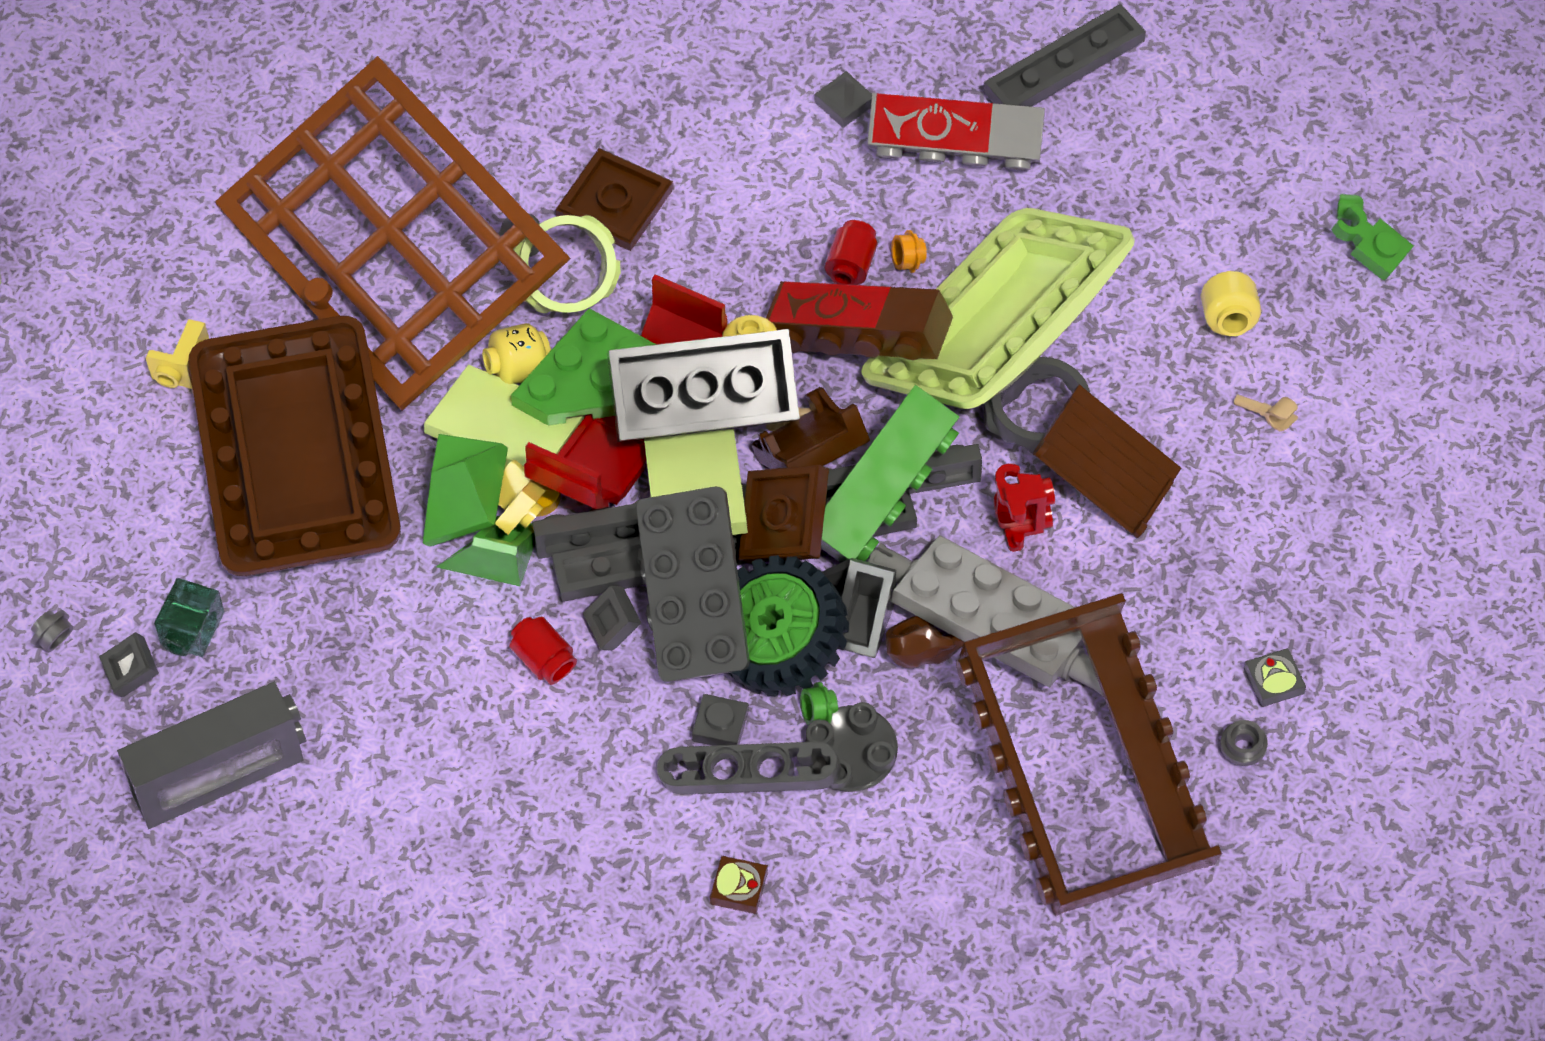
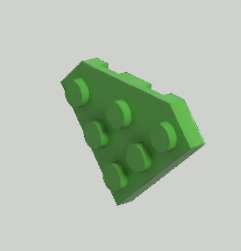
(576, 372)

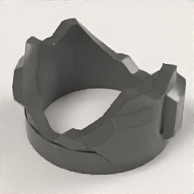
(995, 417)

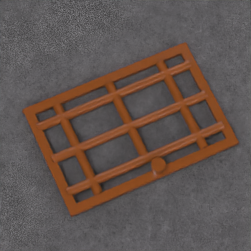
(389, 229)

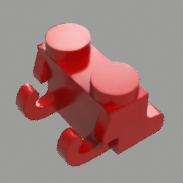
(1022, 506)

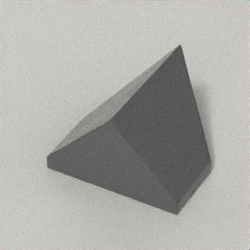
(867, 597)

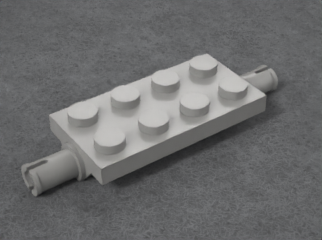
(979, 598)

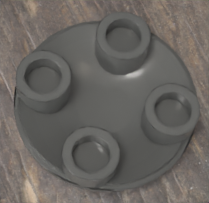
(862, 743)

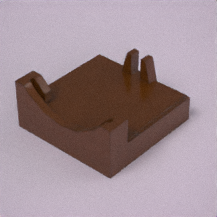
(814, 438)

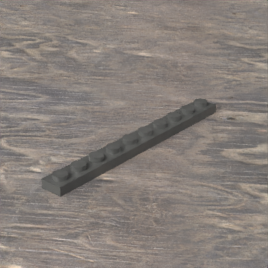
(598, 526)

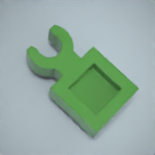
(1377, 247)

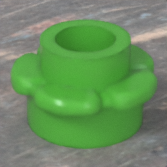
(818, 703)

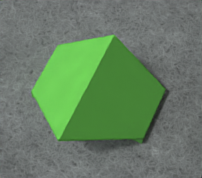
(495, 554)

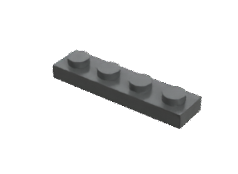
(1066, 59)

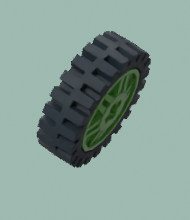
(790, 625)

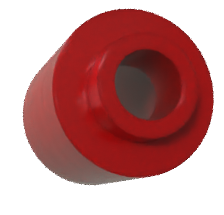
(851, 253)
(542, 649)

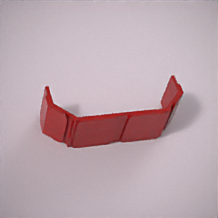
(592, 462)

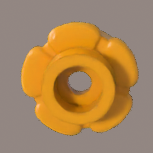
(908, 251)

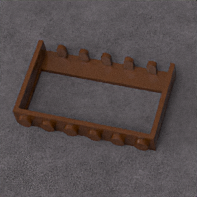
(1141, 732)

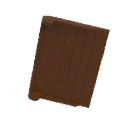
(1107, 461)

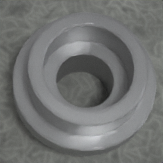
(51, 630)
(1247, 731)

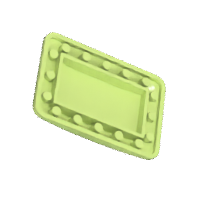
(1010, 305)

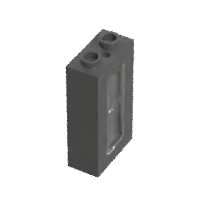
(213, 754)

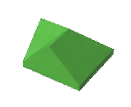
(463, 487)

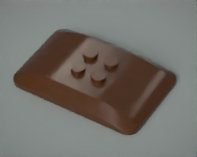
(293, 446)

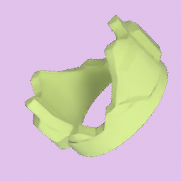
(609, 265)

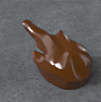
(919, 643)

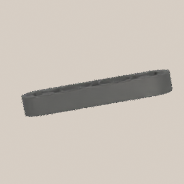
(748, 775)

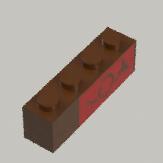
(862, 319)

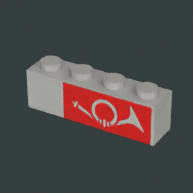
(956, 129)

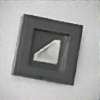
(128, 665)

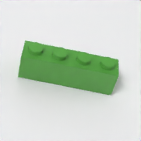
(885, 473)

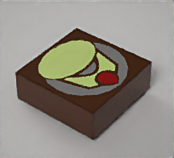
(739, 884)

